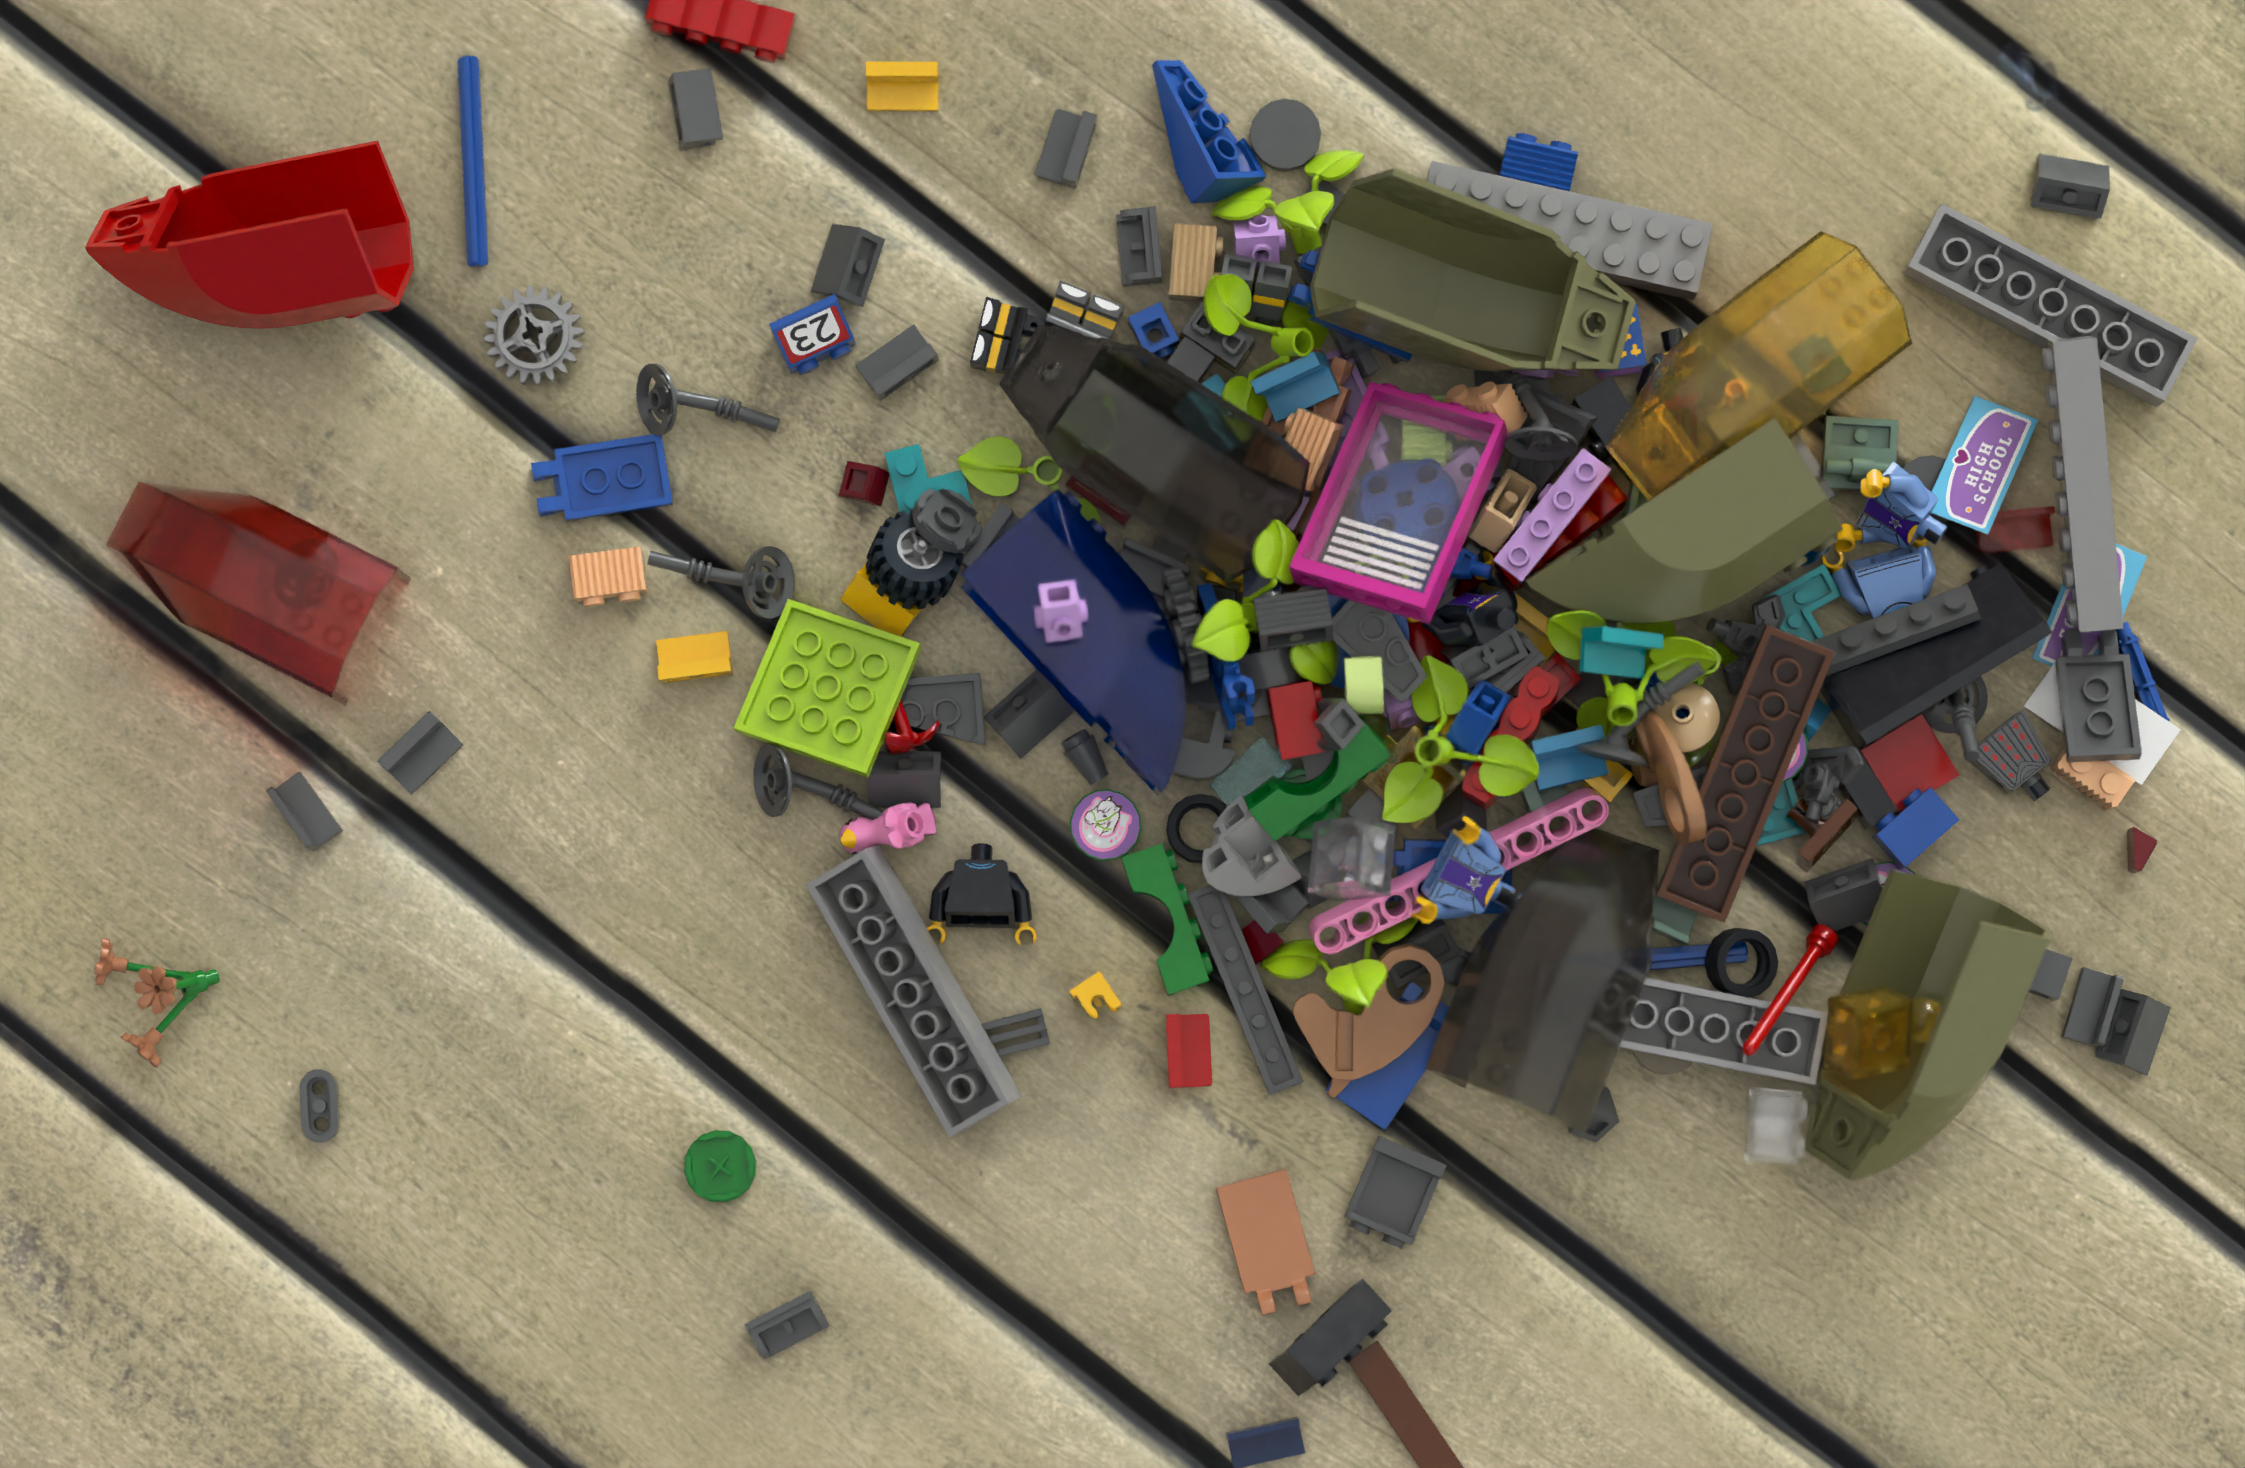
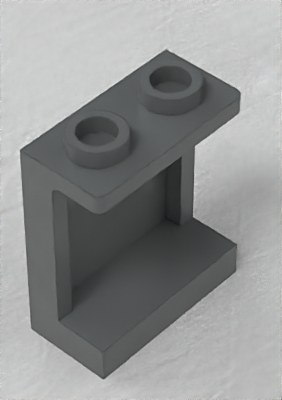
(1394, 1192)

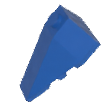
(1202, 147)

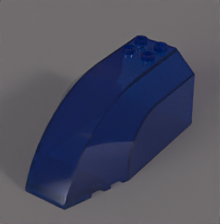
(1127, 661)

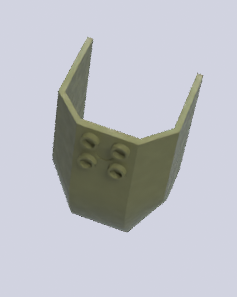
(1463, 282)
(1699, 538)
(1972, 961)

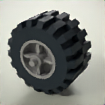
(909, 565)

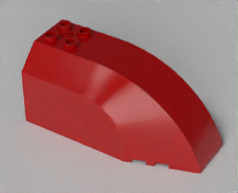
(267, 242)

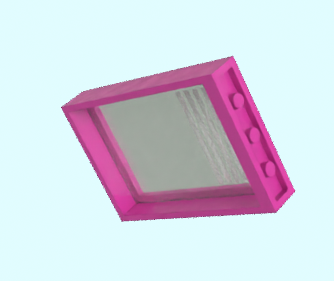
(1399, 501)

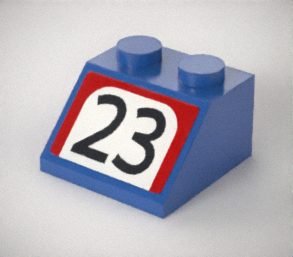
(813, 335)

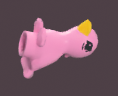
(897, 827)

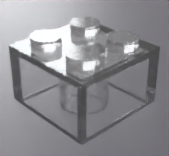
(1352, 858)
(1775, 1126)

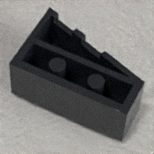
(1332, 1338)

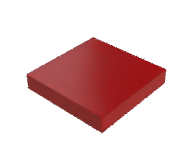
(1909, 760)

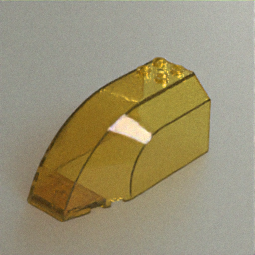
(1774, 350)

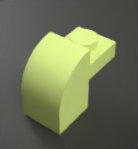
(1364, 684)

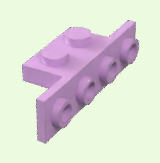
(1552, 515)

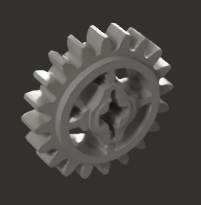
(519, 341)

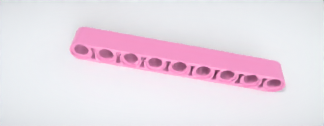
(1511, 855)

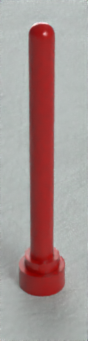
(1819, 944)

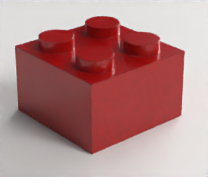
(1292, 718)

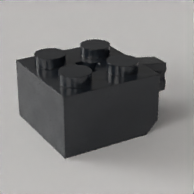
(1610, 407)

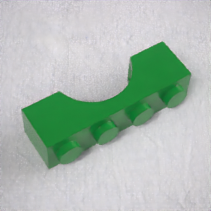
(1284, 805)
(1152, 875)

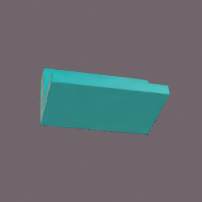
(1616, 651)

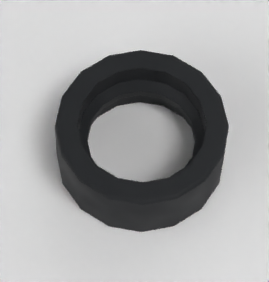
(1174, 818)
(1766, 963)

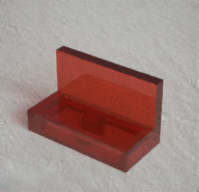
(2018, 530)

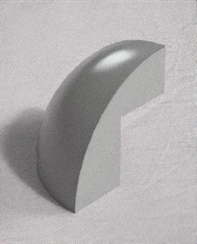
(1245, 856)

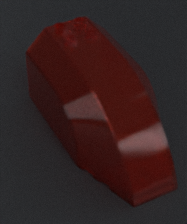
(253, 577)

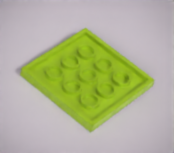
(828, 688)

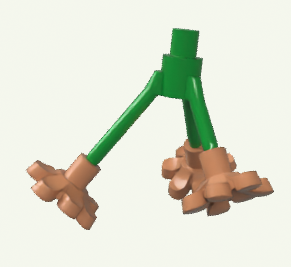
(156, 992)

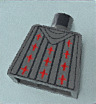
(2014, 757)

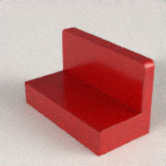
(1188, 1050)

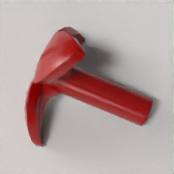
(906, 738)

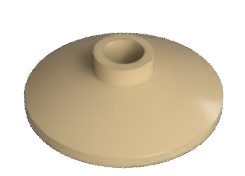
(1700, 725)

